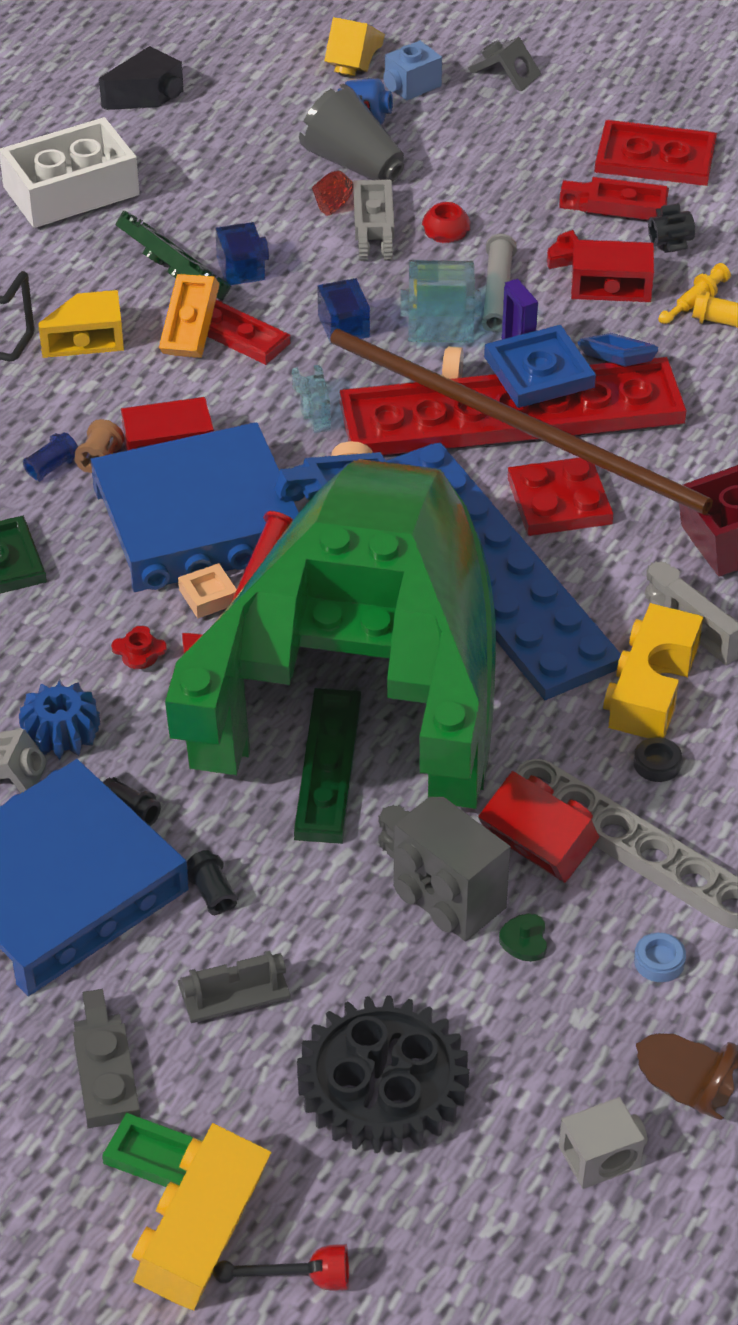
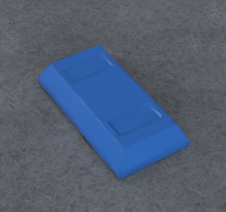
(618, 349)

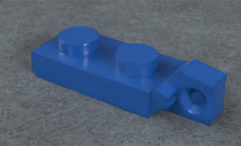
(314, 473)

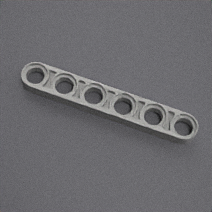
(644, 836)

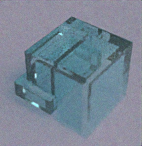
(441, 301)

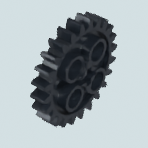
(339, 1059)

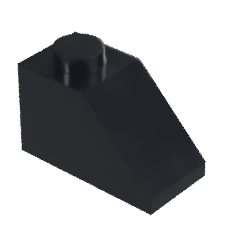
(142, 81)

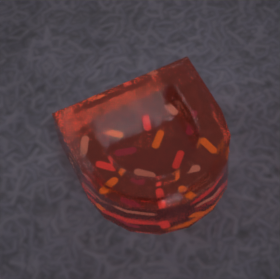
(332, 191)

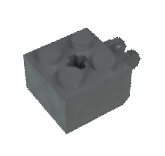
(446, 864)

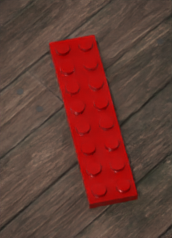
(414, 416)

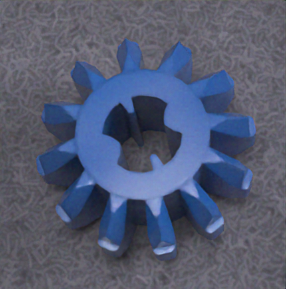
(60, 718)

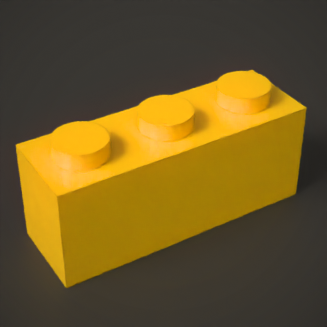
(199, 1216)

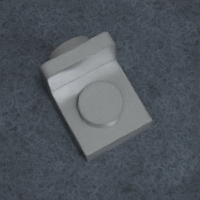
(20, 759)

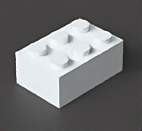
(69, 172)

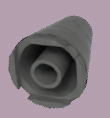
(351, 136)

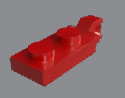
(613, 197)

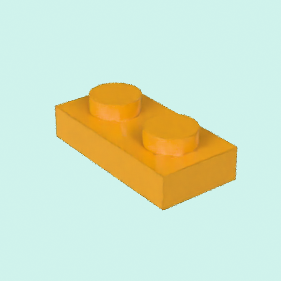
(189, 315)

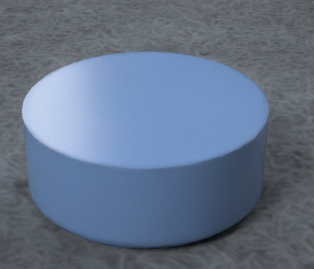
(660, 957)

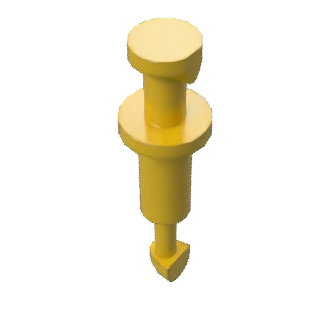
(702, 283)

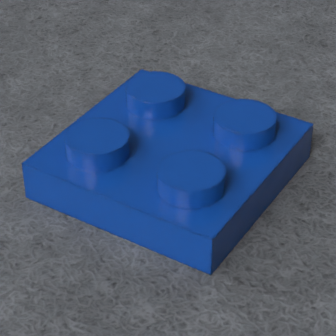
(539, 366)

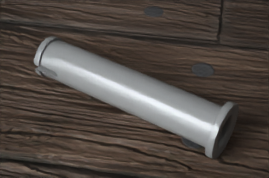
(500, 251)

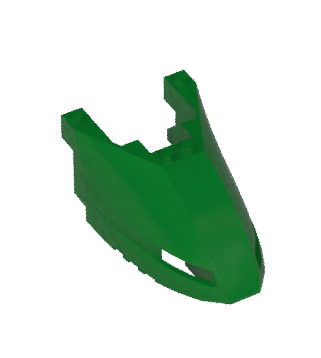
(367, 569)

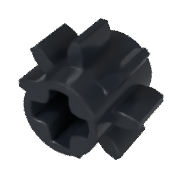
(671, 228)

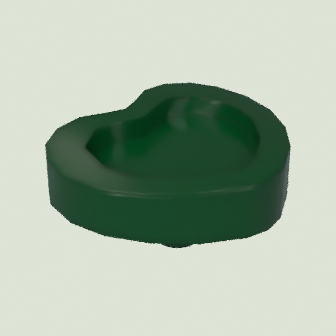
(524, 937)

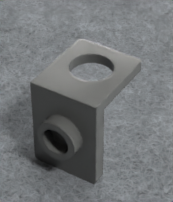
(506, 55)

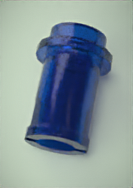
(51, 456)

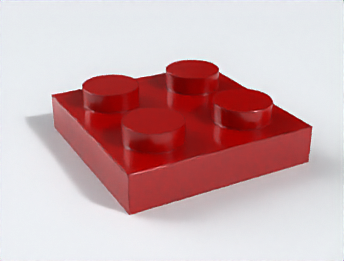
(559, 496)

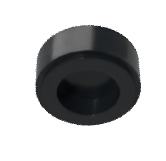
(657, 759)

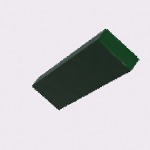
(327, 766)

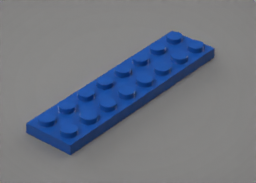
(534, 613)

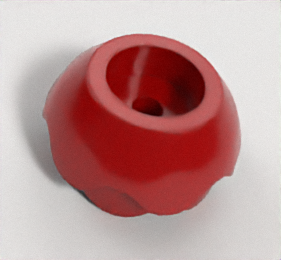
(446, 222)

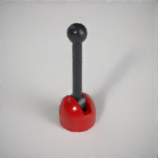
(326, 1268)

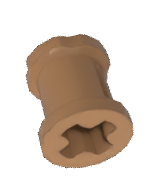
(98, 443)

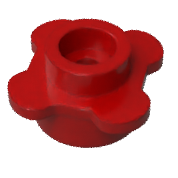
(139, 648)

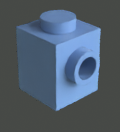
(413, 70)

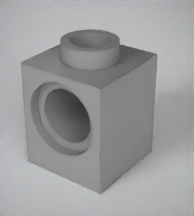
(602, 1142)

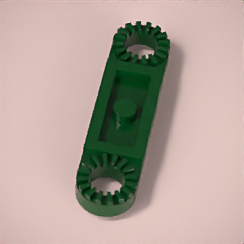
(162, 250)

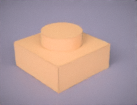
(207, 590)

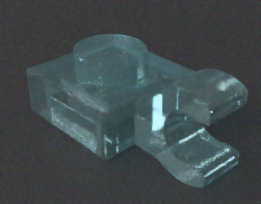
(313, 398)

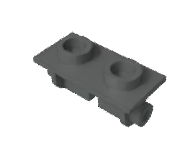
(234, 989)

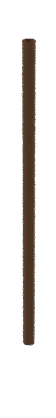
(524, 422)

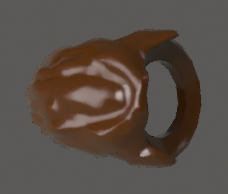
(689, 1070)

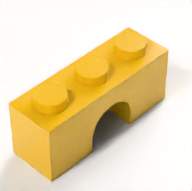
(643, 698)

